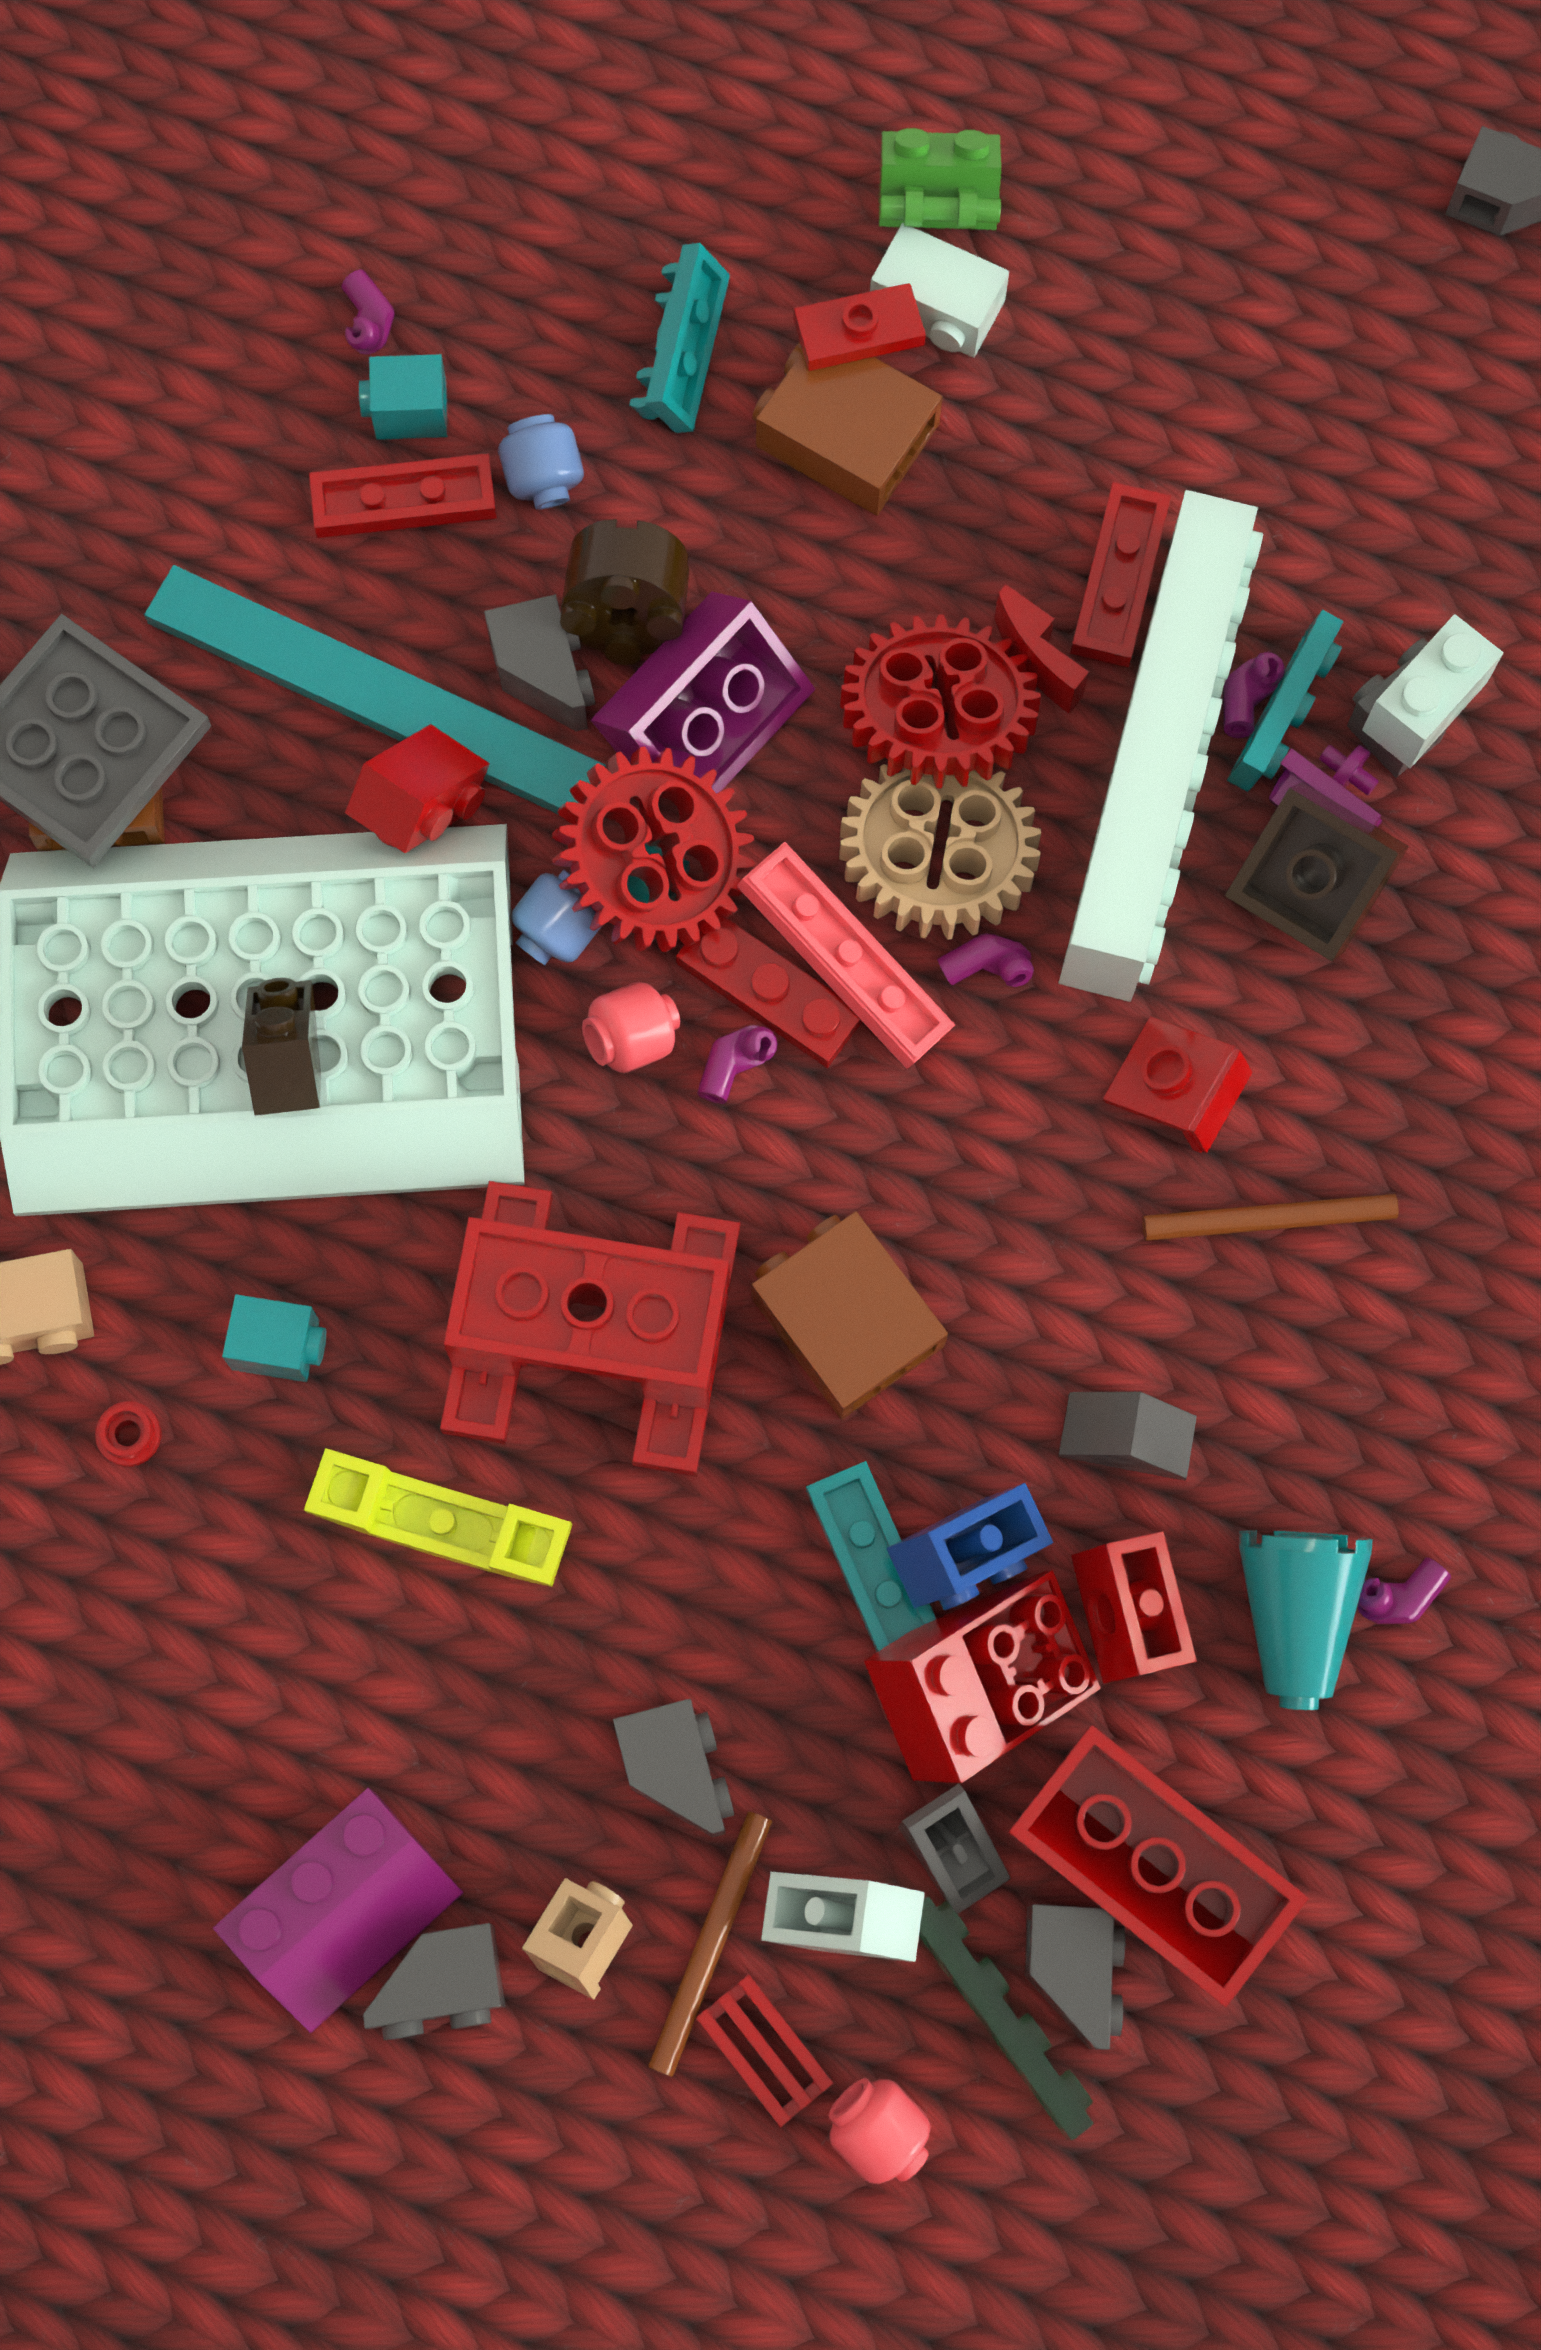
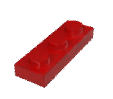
(402, 495)
(1120, 574)
(771, 990)

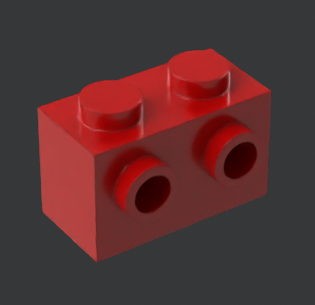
(418, 789)

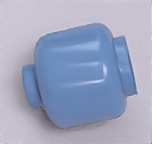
(541, 461)
(549, 923)

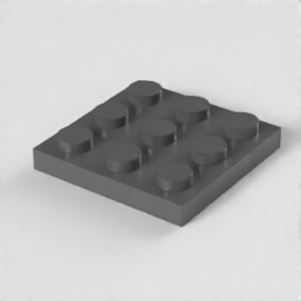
(87, 739)

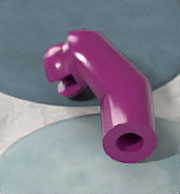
(373, 317)
(1246, 689)
(991, 954)
(733, 1055)
(1403, 1601)

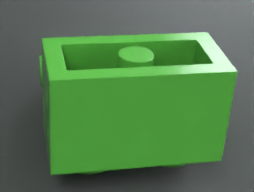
(940, 179)

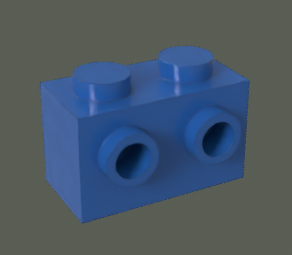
(969, 1547)

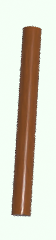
(1270, 1217)
(710, 1944)

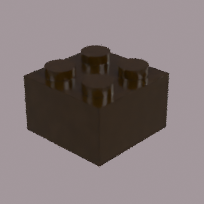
(1316, 871)

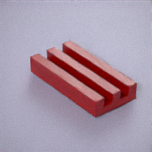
(728, 2004)

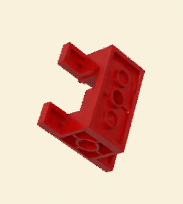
(656, 1326)

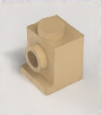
(568, 1916)

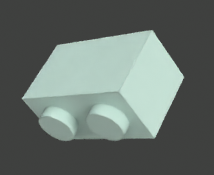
(952, 288)
(1432, 691)
(843, 1916)

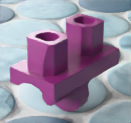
(1347, 770)

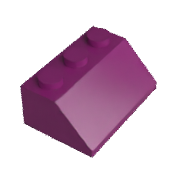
(708, 692)
(338, 1910)

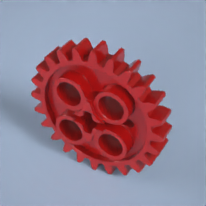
(902, 717)
(603, 867)

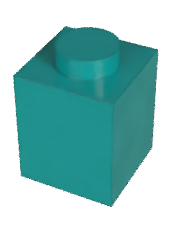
(405, 396)
(273, 1338)

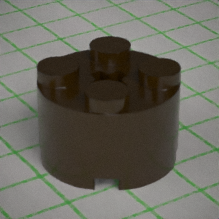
(625, 589)

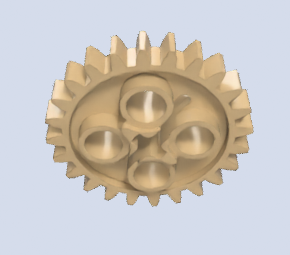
(997, 854)

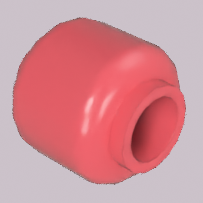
(630, 1027)
(879, 2131)

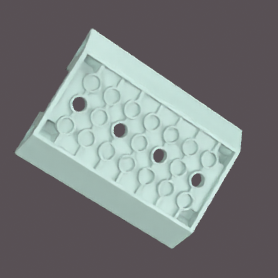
(160, 1104)

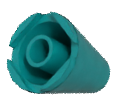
(1302, 1608)

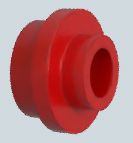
(118, 1417)

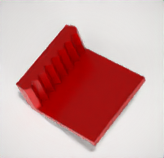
(1180, 1081)

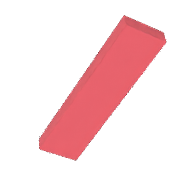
(845, 955)

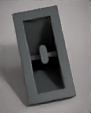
(1128, 1433)
(955, 1849)

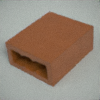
(848, 425)
(847, 1313)

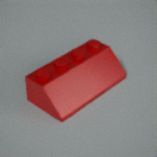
(1158, 1865)

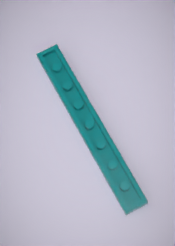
(362, 686)

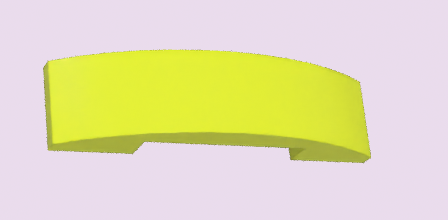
(438, 1519)

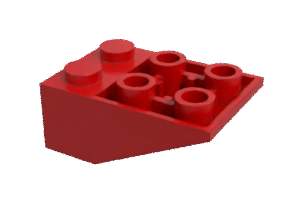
(982, 1679)

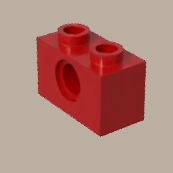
(1133, 1607)

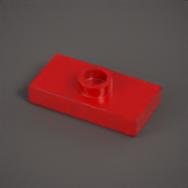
(859, 326)

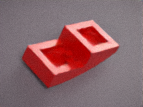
(1031, 633)

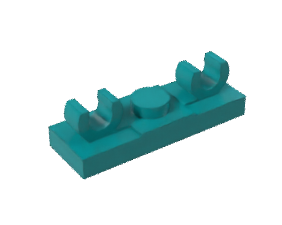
(684, 339)

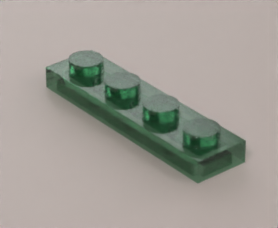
(1017, 2038)

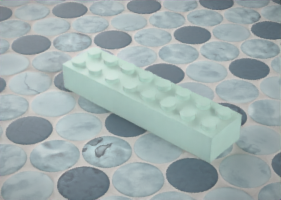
(1163, 748)

